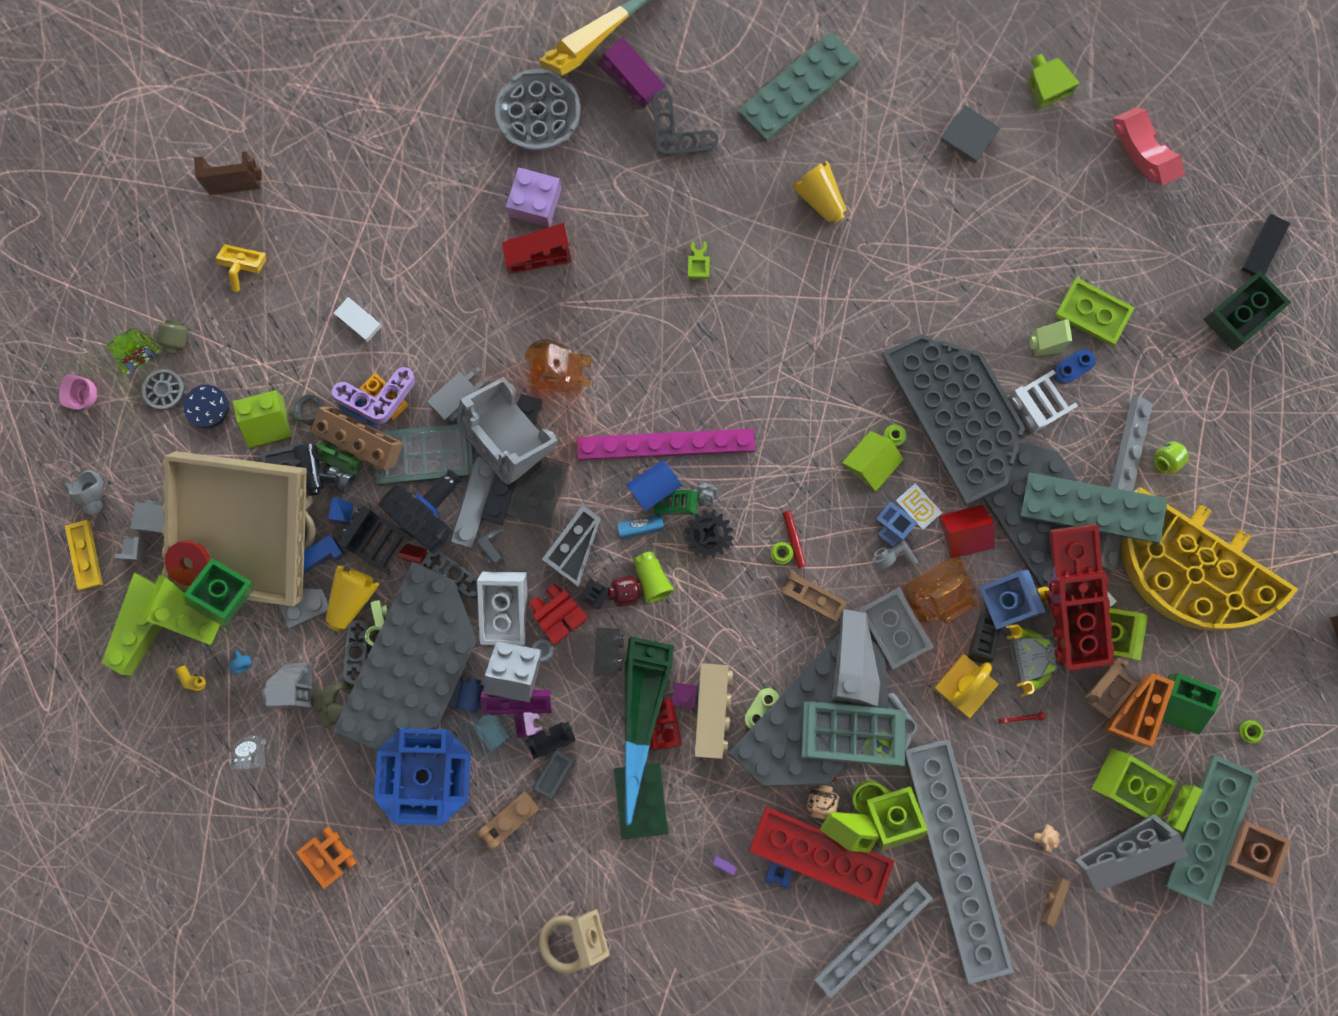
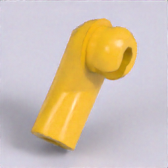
(188, 681)

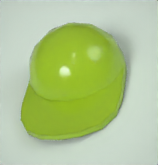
(864, 791)

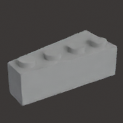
(1131, 854)

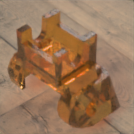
(549, 354)
(946, 587)

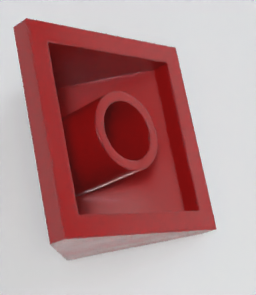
(968, 531)

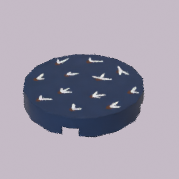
(206, 406)

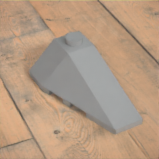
(856, 668)

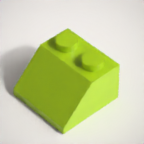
(262, 419)
(1128, 633)
(896, 818)

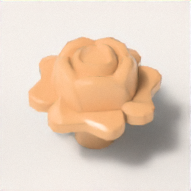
(1048, 838)

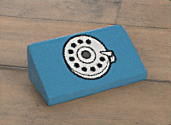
(640, 527)

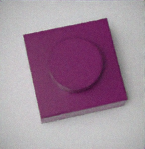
(684, 695)

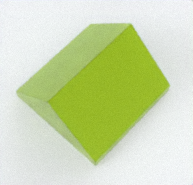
(873, 460)

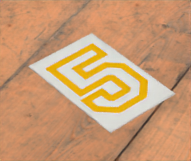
(919, 506)

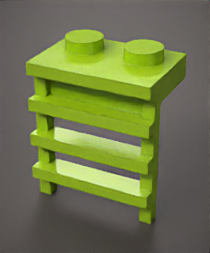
(1183, 807)

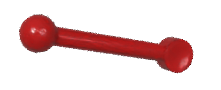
(1040, 716)

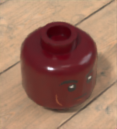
(625, 591)

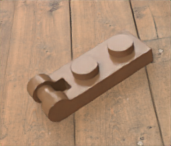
(814, 597)
(508, 820)

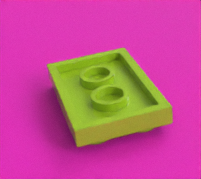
(1094, 311)

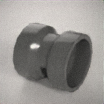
(345, 480)

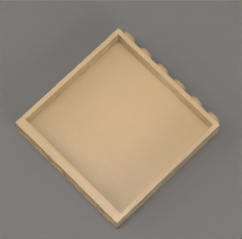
(243, 517)

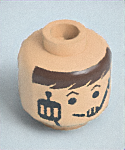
(822, 801)

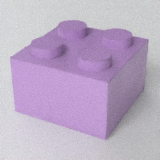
(533, 197)

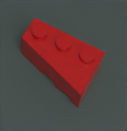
(537, 250)

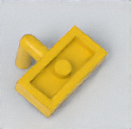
(238, 260)

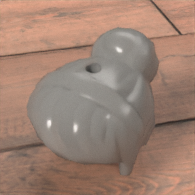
(87, 492)

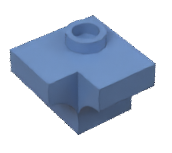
(896, 524)

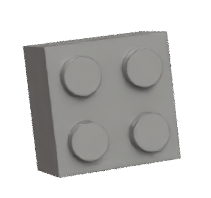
(512, 671)

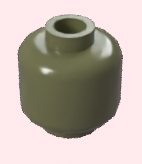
(172, 335)

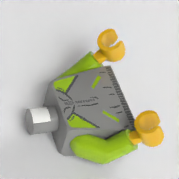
(1031, 658)

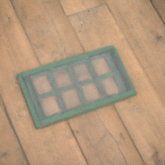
(428, 455)
(851, 734)

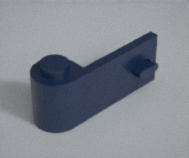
(467, 695)

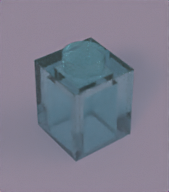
(492, 731)

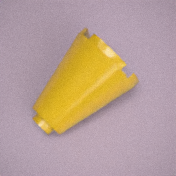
(822, 193)
(348, 596)

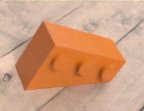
(1142, 711)

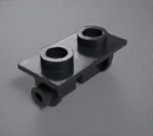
(542, 745)

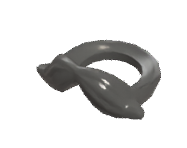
(296, 414)

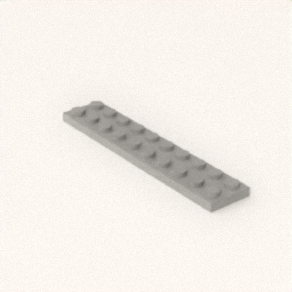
(958, 862)

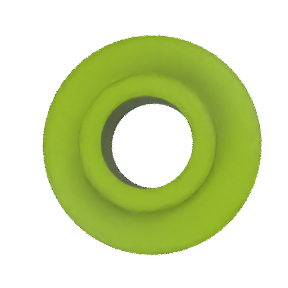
(895, 428)
(781, 546)
(1257, 731)

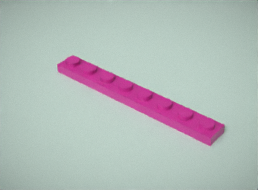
(666, 444)

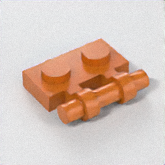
(321, 863)

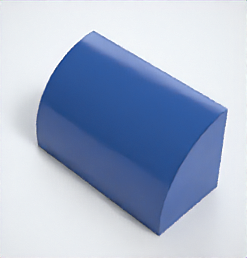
(653, 485)

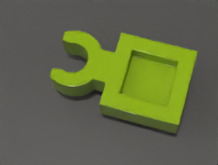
(698, 264)

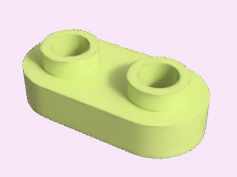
(759, 707)

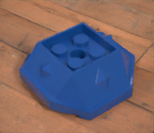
(397, 780)

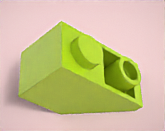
(851, 831)

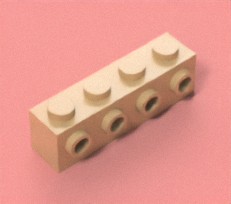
(712, 711)

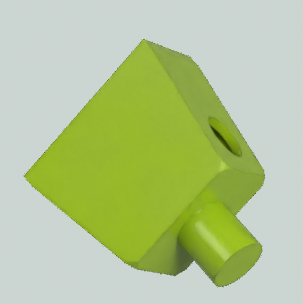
(1050, 81)

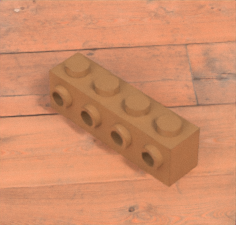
(356, 437)

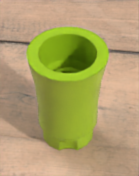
(652, 578)

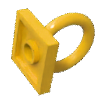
(967, 685)

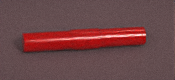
(794, 539)

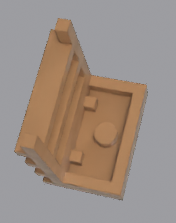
(1110, 690)

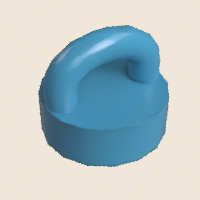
(240, 663)

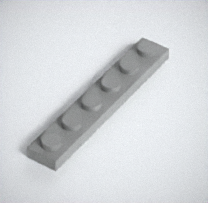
(873, 939)

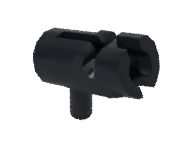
(315, 474)

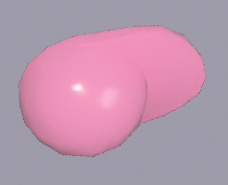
(77, 392)

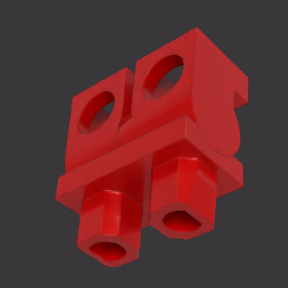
(557, 611)

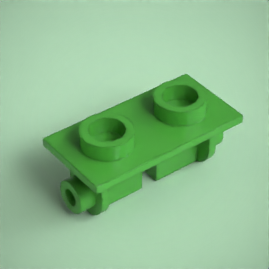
(345, 460)

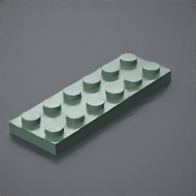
(798, 87)
(1081, 504)
(1212, 830)

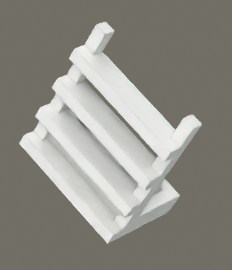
(1030, 412)

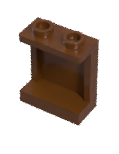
(229, 177)

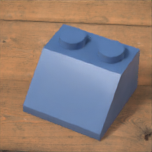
(1012, 599)

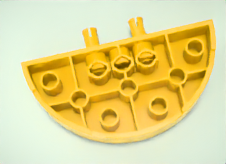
(1201, 577)

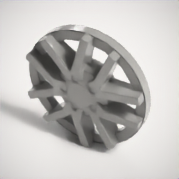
(163, 389)

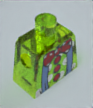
(133, 349)

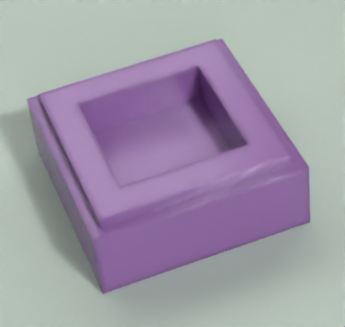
(724, 865)

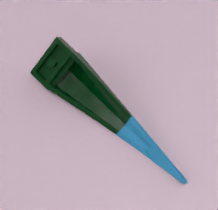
(646, 678)

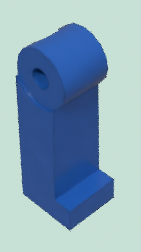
(321, 552)

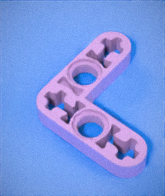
(375, 404)

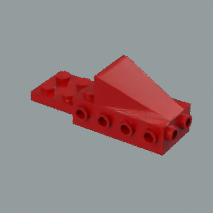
(1079, 599)

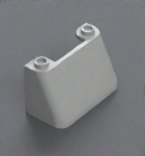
(503, 431)

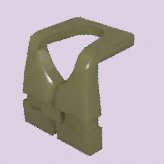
(326, 703)

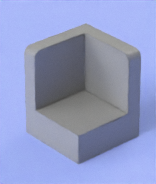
(133, 550)

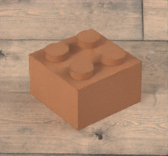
(1258, 853)

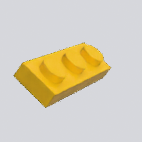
(83, 555)

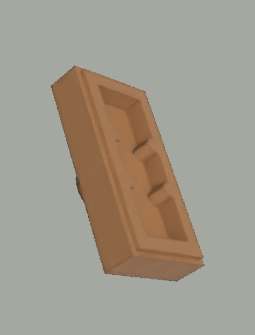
(1054, 901)

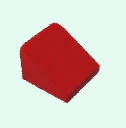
(412, 553)

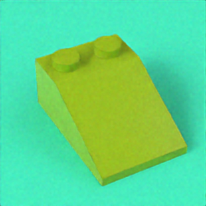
(1134, 784)

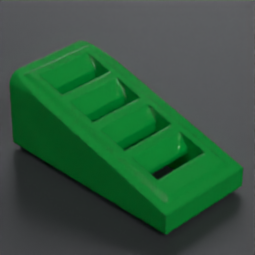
(689, 509)

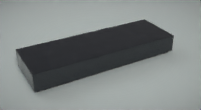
(1265, 245)

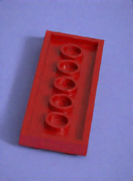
(820, 857)

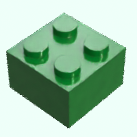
(218, 592)

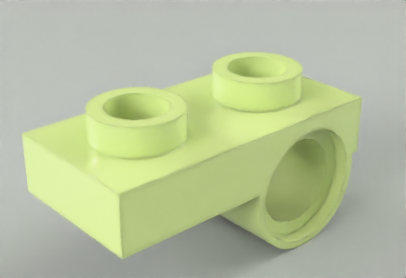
(379, 613)

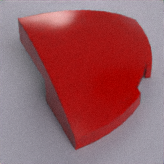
(666, 730)

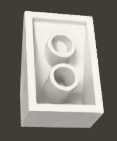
(502, 607)

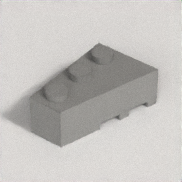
(572, 547)
(290, 687)

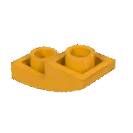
(374, 386)

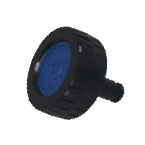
(419, 513)

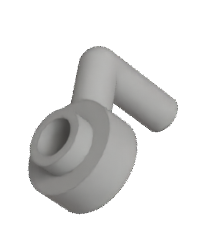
(887, 556)

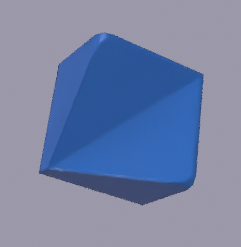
(340, 511)

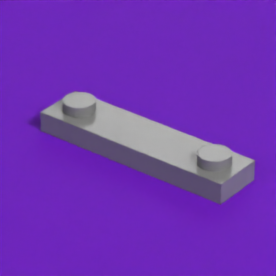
(472, 504)

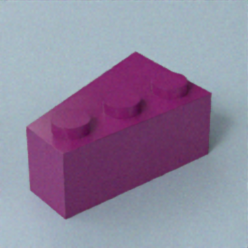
(631, 72)

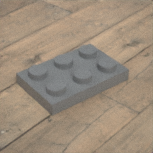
(896, 628)

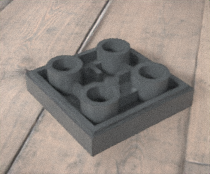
(970, 134)

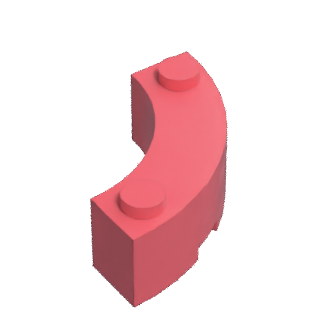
(1138, 138)

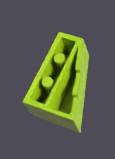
(168, 609)

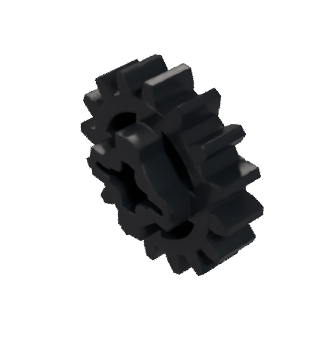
(700, 528)

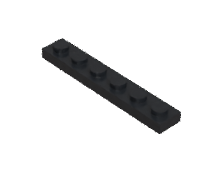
(501, 493)

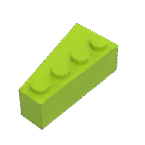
(131, 633)

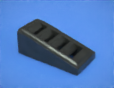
(980, 652)

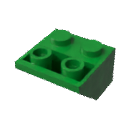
(1191, 703)

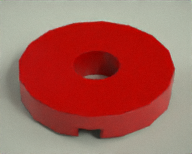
(175, 561)

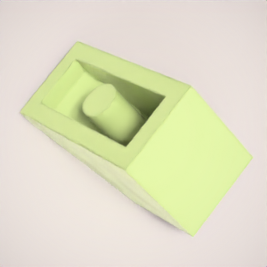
(1051, 338)

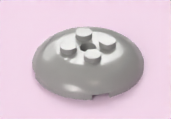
(534, 92)

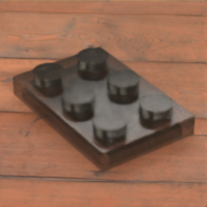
(538, 492)

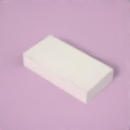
(357, 319)

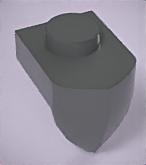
(490, 552)

